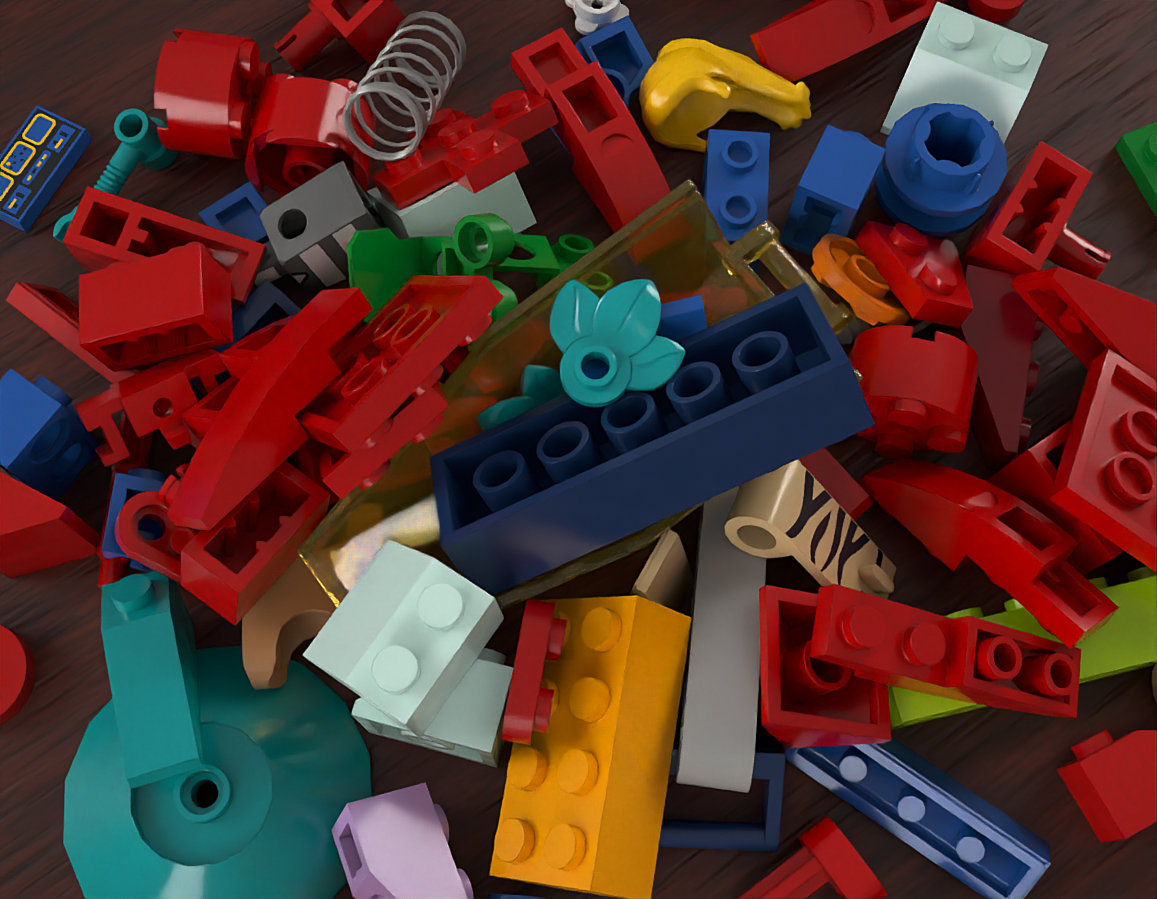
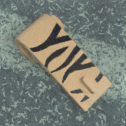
(796, 516)

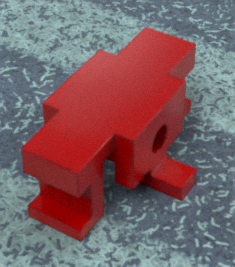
(136, 400)

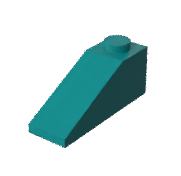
(152, 676)

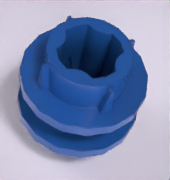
(940, 169)

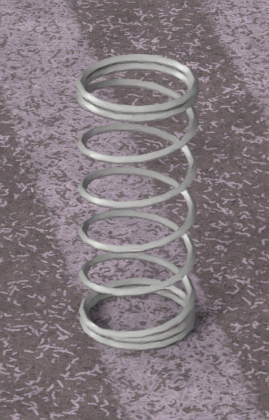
(421, 117)

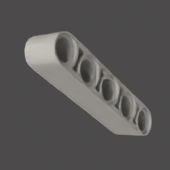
(721, 658)

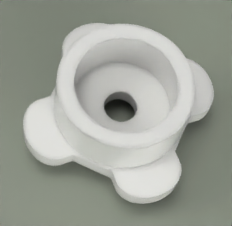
(591, 19)

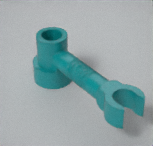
(138, 146)

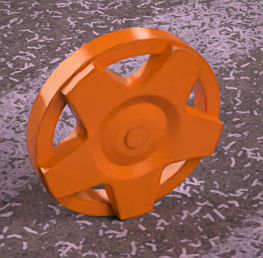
(852, 275)

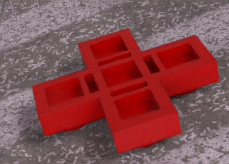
(467, 149)

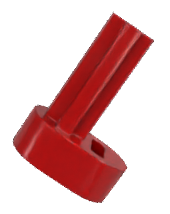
(822, 859)

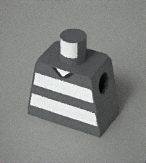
(313, 229)

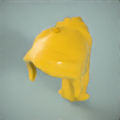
(701, 82)

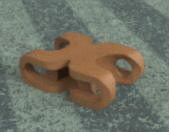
(280, 621)

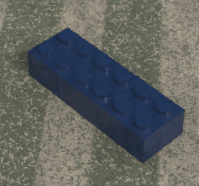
(585, 476)

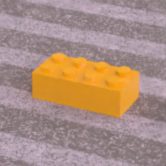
(593, 789)

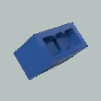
(736, 181)
(831, 188)
(41, 435)

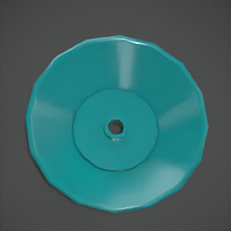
(282, 778)

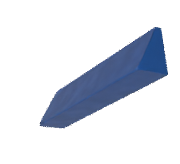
(931, 814)

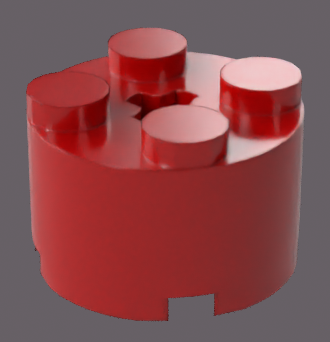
(209, 92)
(302, 133)
(915, 390)

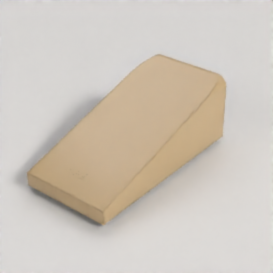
(666, 574)

